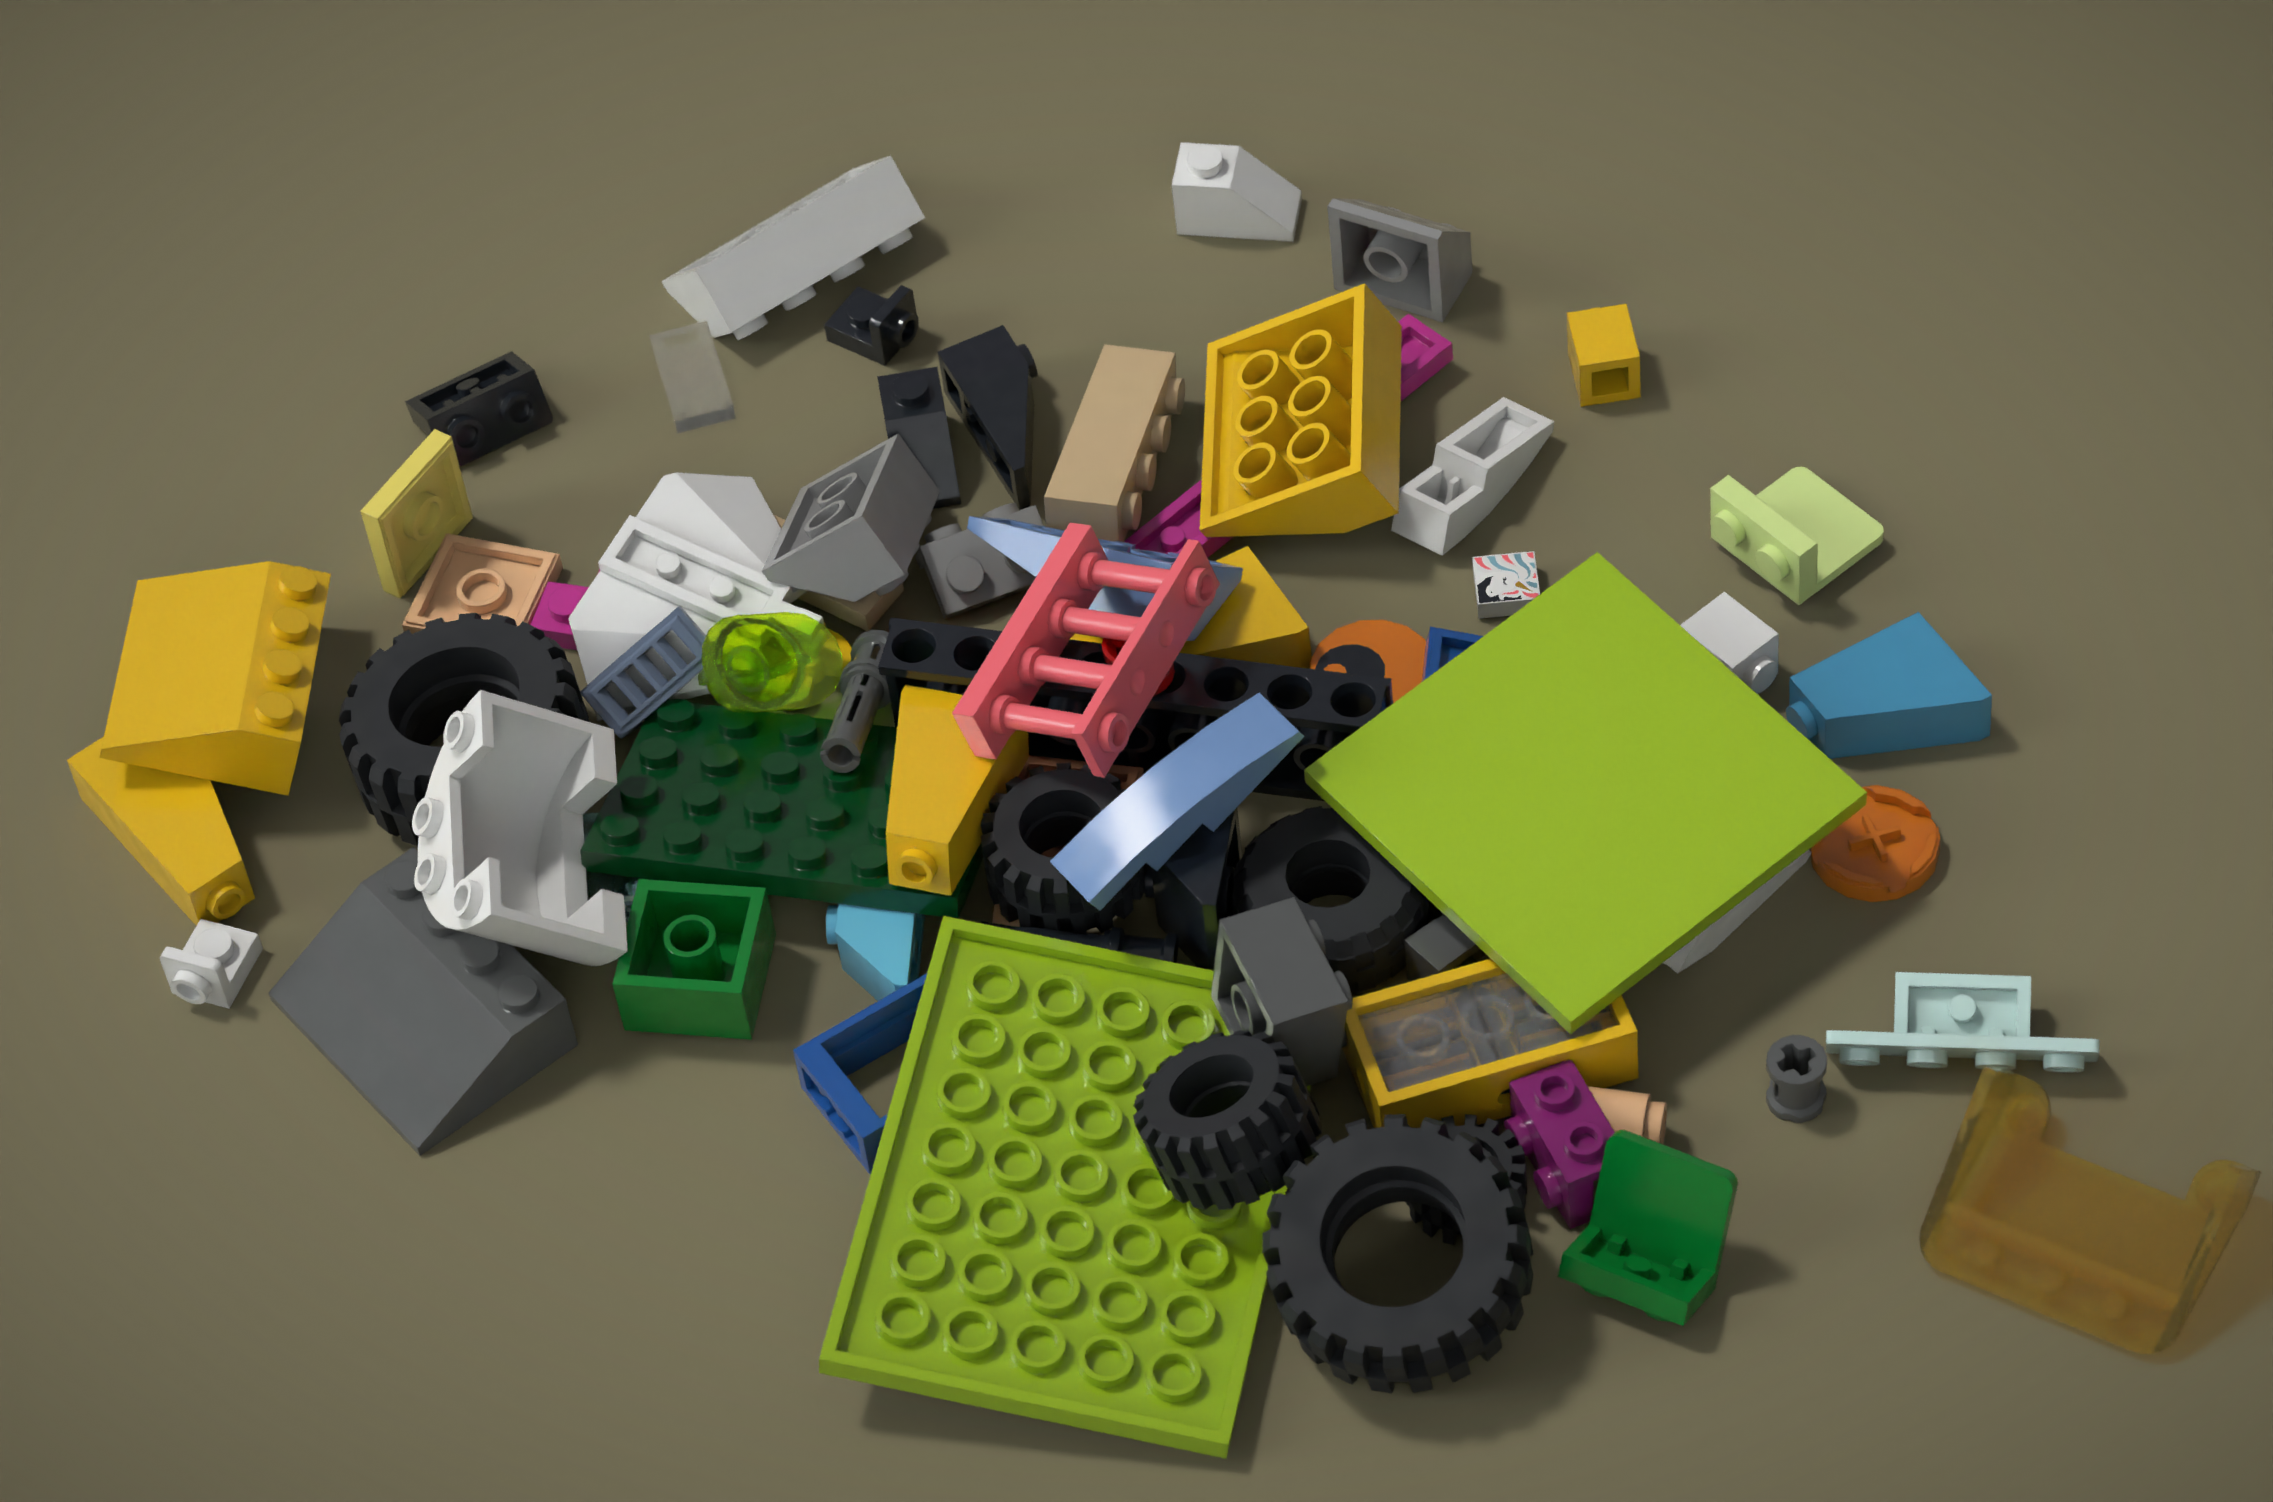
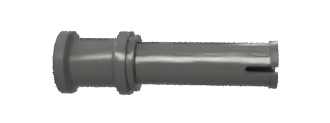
(863, 694)

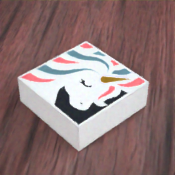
(1504, 583)

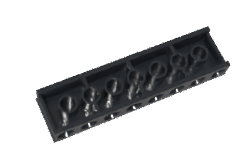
(1203, 689)

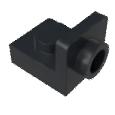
(874, 324)

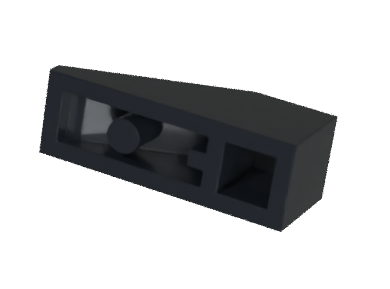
(993, 395)

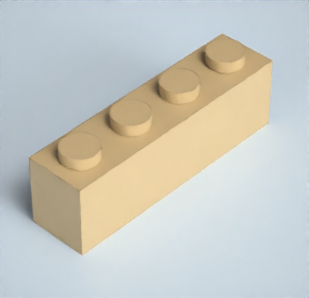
(1115, 442)

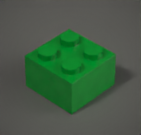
(695, 959)

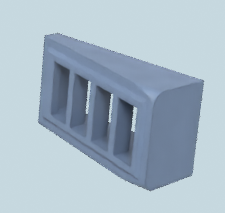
(607, 706)

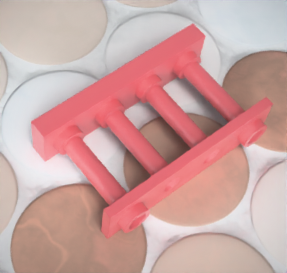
(1047, 619)

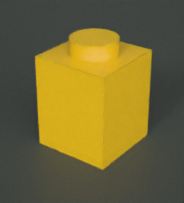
(1603, 355)

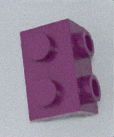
(1561, 1136)

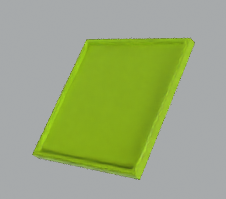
(1585, 790)

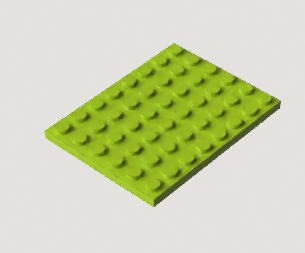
(1017, 1219)

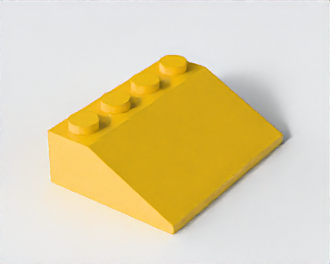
(1304, 421)
(219, 673)

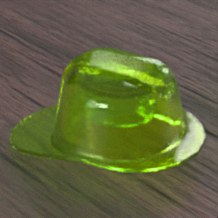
(770, 662)

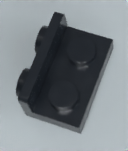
(484, 407)

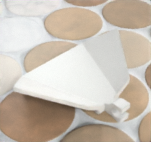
(689, 547)

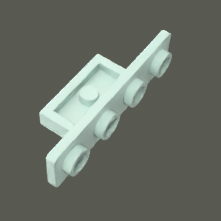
(1962, 1019)

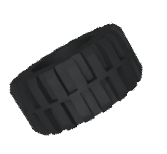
(421, 682)
(1384, 1169)

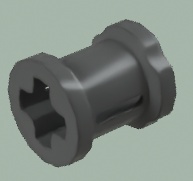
(1796, 1076)

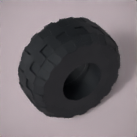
(1325, 856)

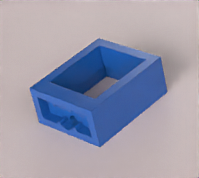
(846, 1048)

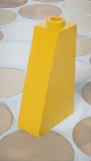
(1252, 622)
(940, 792)
(170, 828)

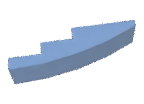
(1170, 801)

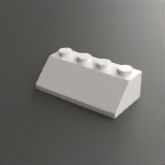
(797, 249)

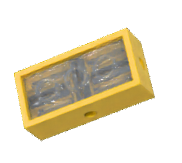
(1461, 1039)

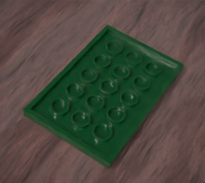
(755, 806)

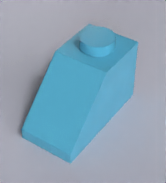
(877, 946)

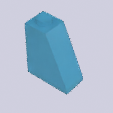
(1890, 695)

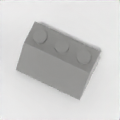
(856, 525)

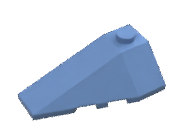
(1032, 544)

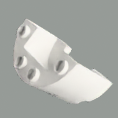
(509, 830)

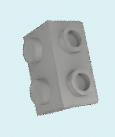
(969, 570)

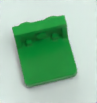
(1653, 1229)

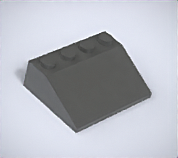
(421, 1012)

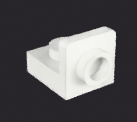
(211, 963)

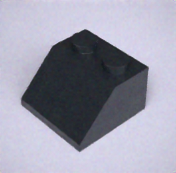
(1197, 889)

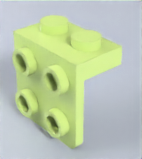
(1793, 531)

